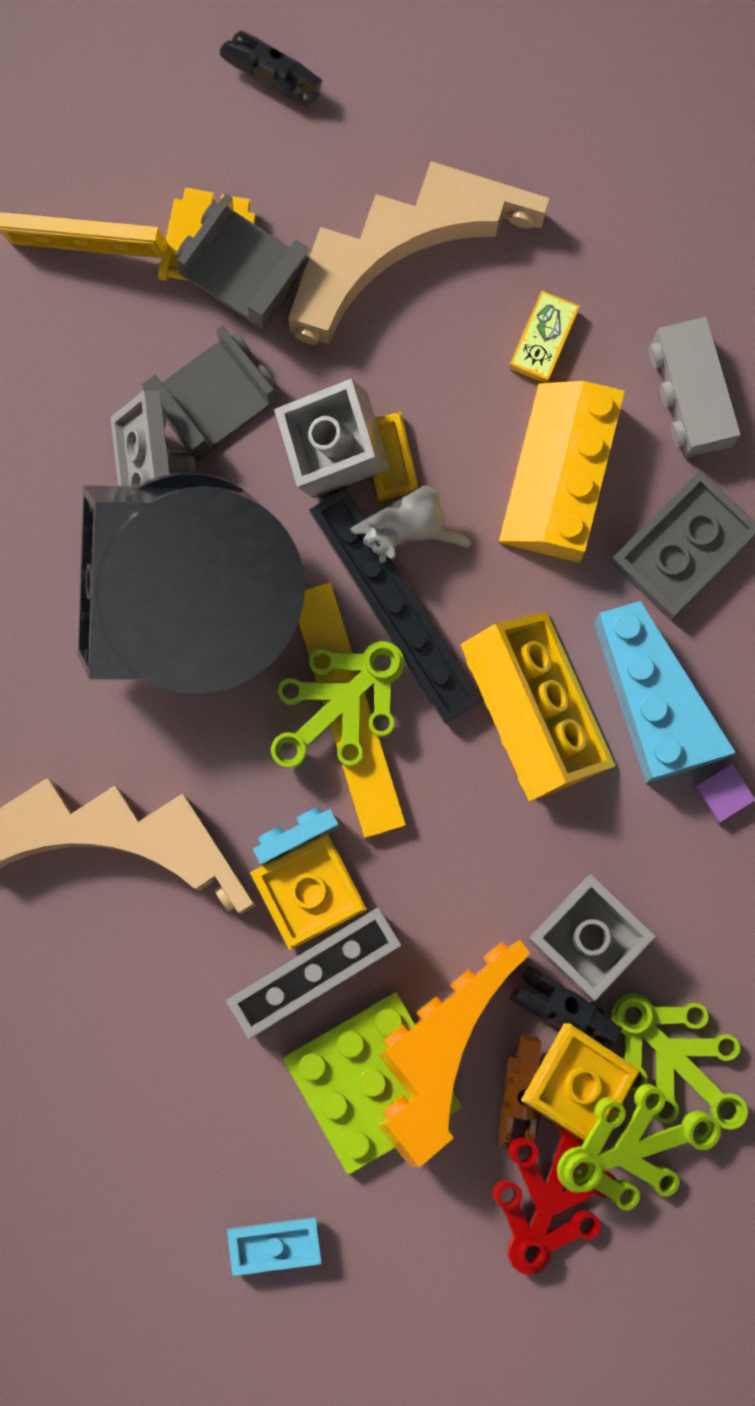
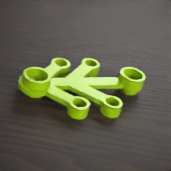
(343, 699)
(672, 1055)
(631, 1149)

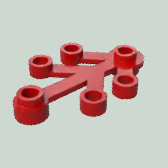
(548, 1199)

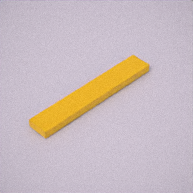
(370, 779)

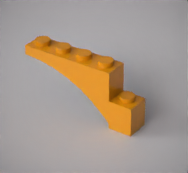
(430, 1054)

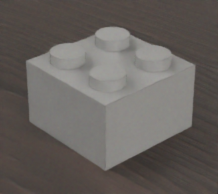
(332, 438)
(591, 938)

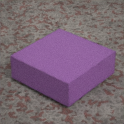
(724, 793)

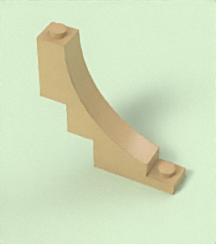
(447, 209)
(168, 836)

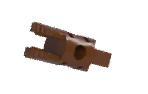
(518, 1077)

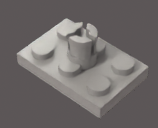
(141, 442)

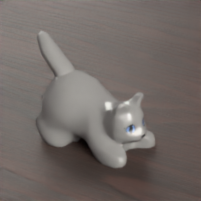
(409, 518)

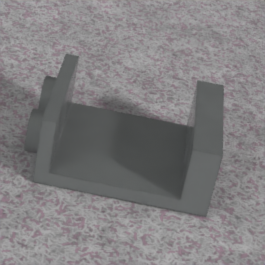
(241, 263)
(214, 394)

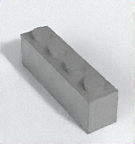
(313, 973)

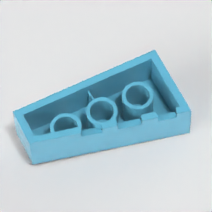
(659, 702)

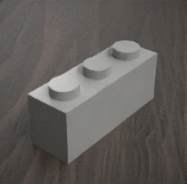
(694, 388)

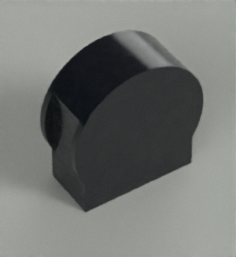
(184, 584)

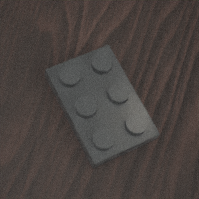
(685, 544)

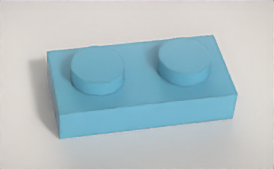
(278, 843)
(274, 1246)

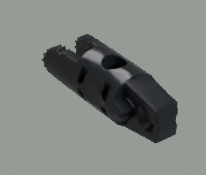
(271, 67)
(583, 1014)

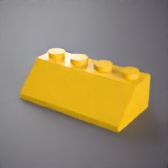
(561, 468)
(537, 704)

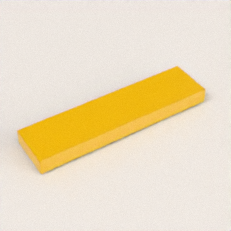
(83, 235)

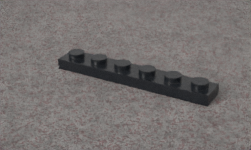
(396, 609)

